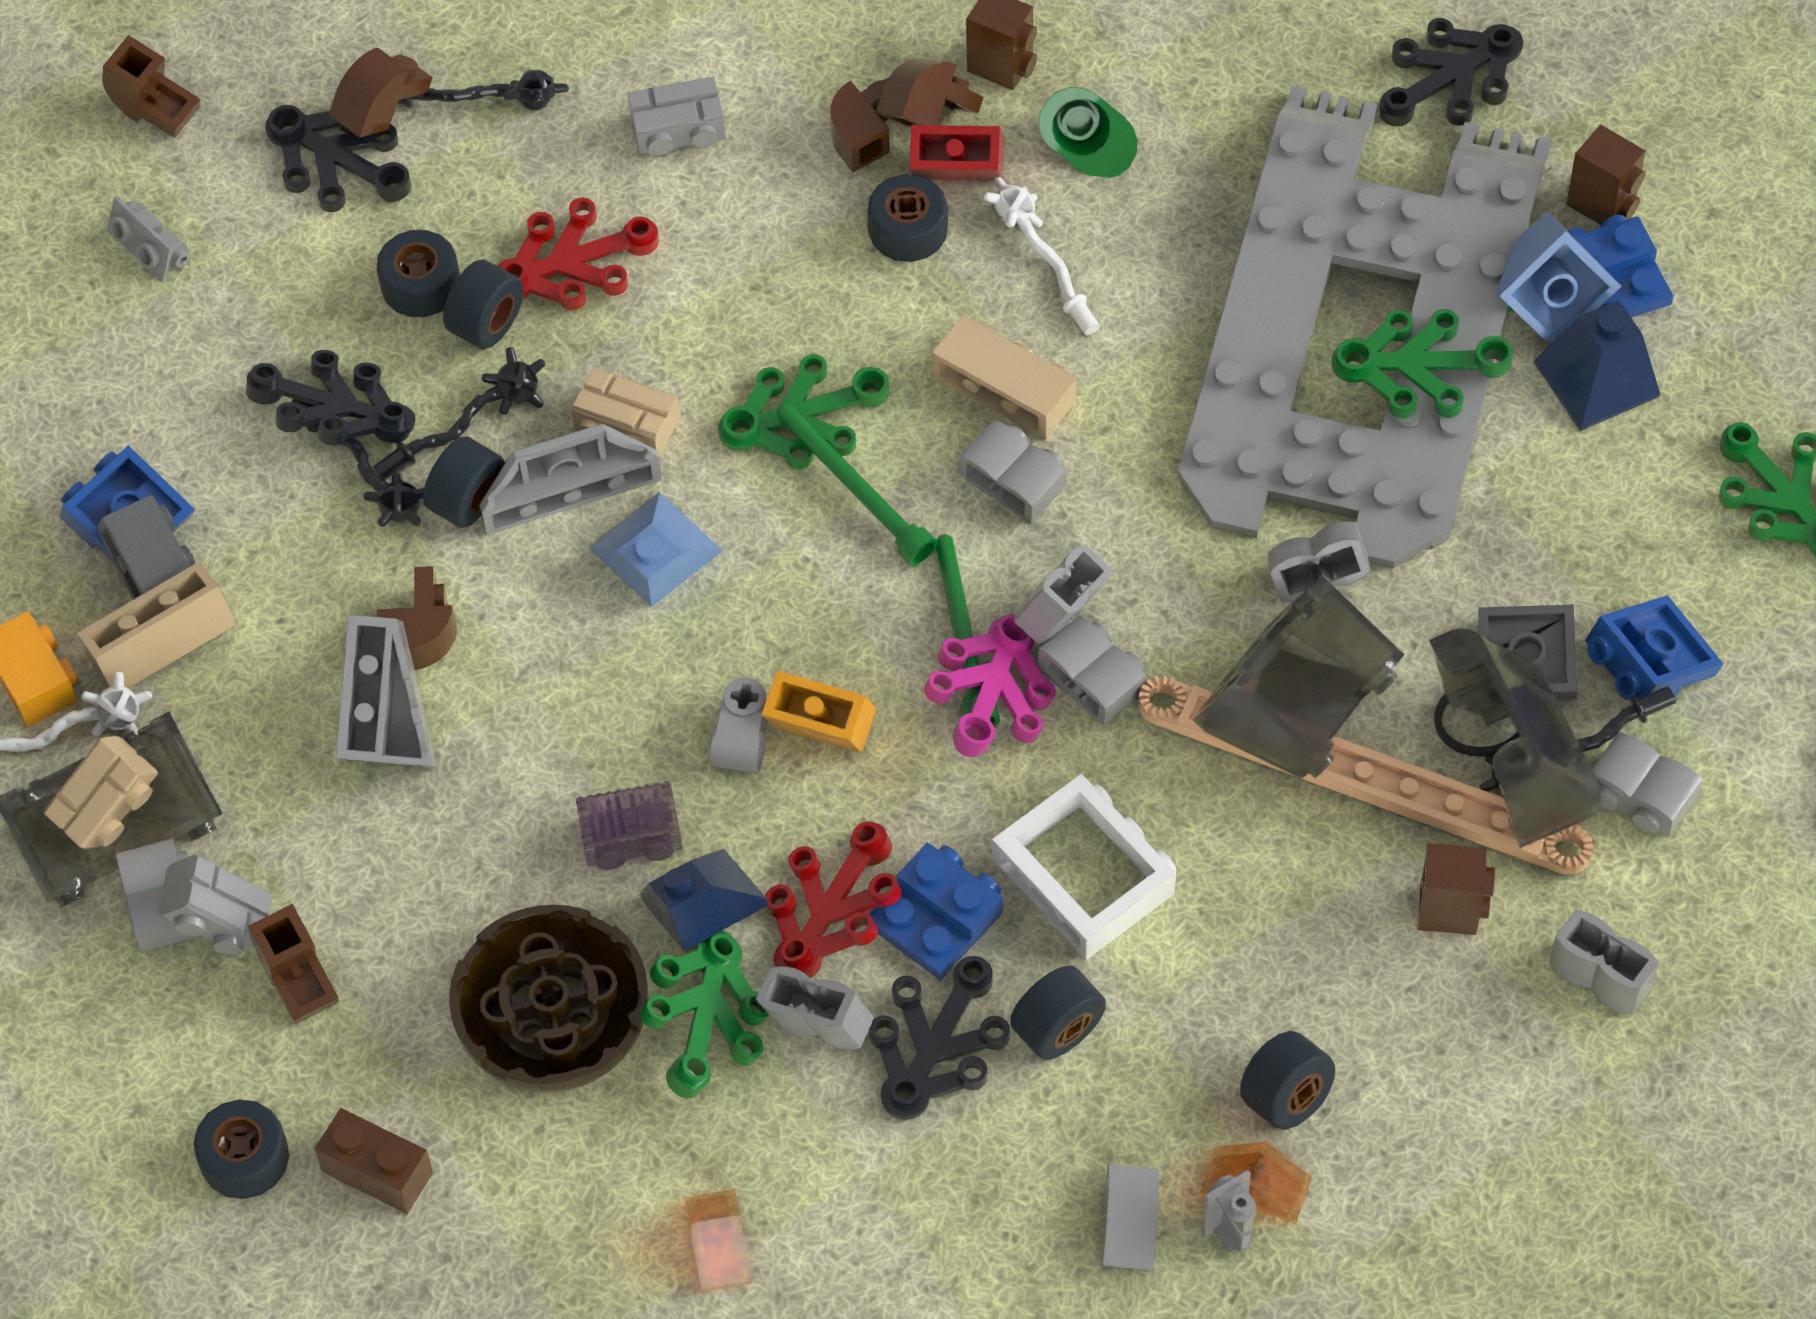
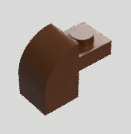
(139, 88)
(921, 89)
(372, 91)
(856, 128)
(428, 624)
(292, 963)

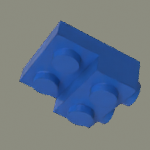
(1629, 257)
(117, 484)
(1651, 649)
(939, 909)

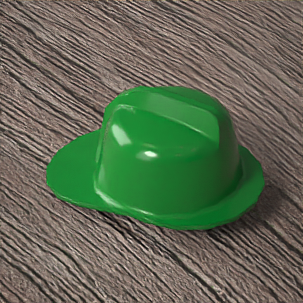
(1088, 132)

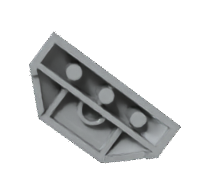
(566, 475)

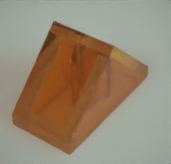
(1274, 1182)
(718, 1240)

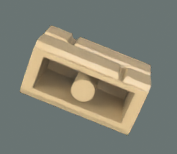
(626, 407)
(102, 793)

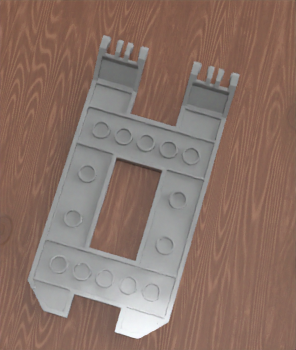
(1304, 219)

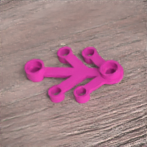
(1010, 643)

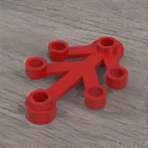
(571, 259)
(834, 904)

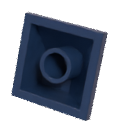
(1599, 366)
(702, 898)

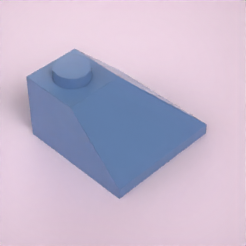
(1553, 279)
(655, 549)

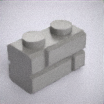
(676, 116)
(212, 904)

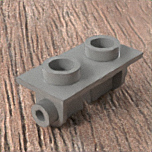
(137, 232)
(1230, 1212)

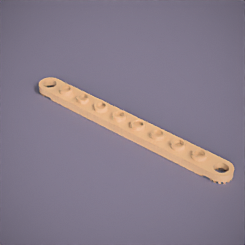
(1389, 785)

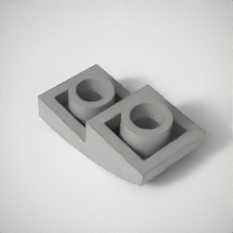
(1130, 1217)

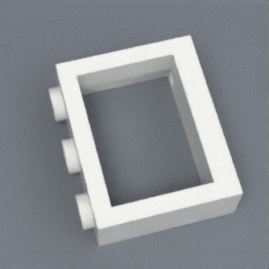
(1051, 899)

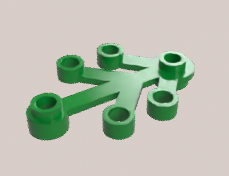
(1415, 361)
(761, 423)
(1785, 495)
(708, 1006)

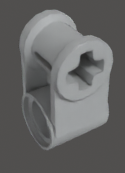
(740, 732)

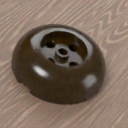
(538, 950)

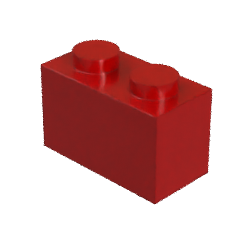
(957, 152)

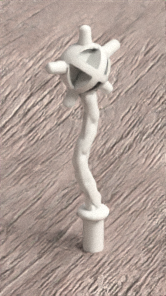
(1017, 206)
(113, 707)

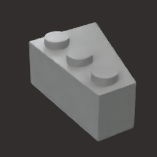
(381, 697)

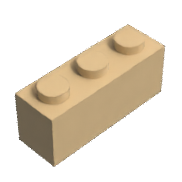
(1004, 376)
(157, 627)

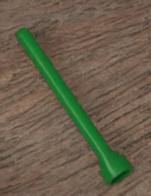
(913, 542)
(959, 615)

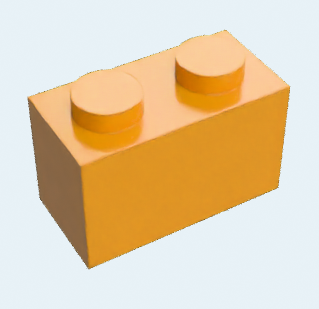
(32, 672)
(819, 711)

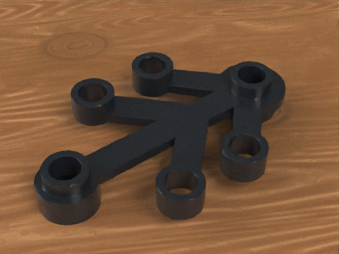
(1452, 69)
(333, 151)
(386, 419)
(936, 1044)

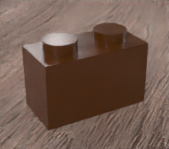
(1001, 41)
(1606, 176)
(1454, 889)
(374, 1160)

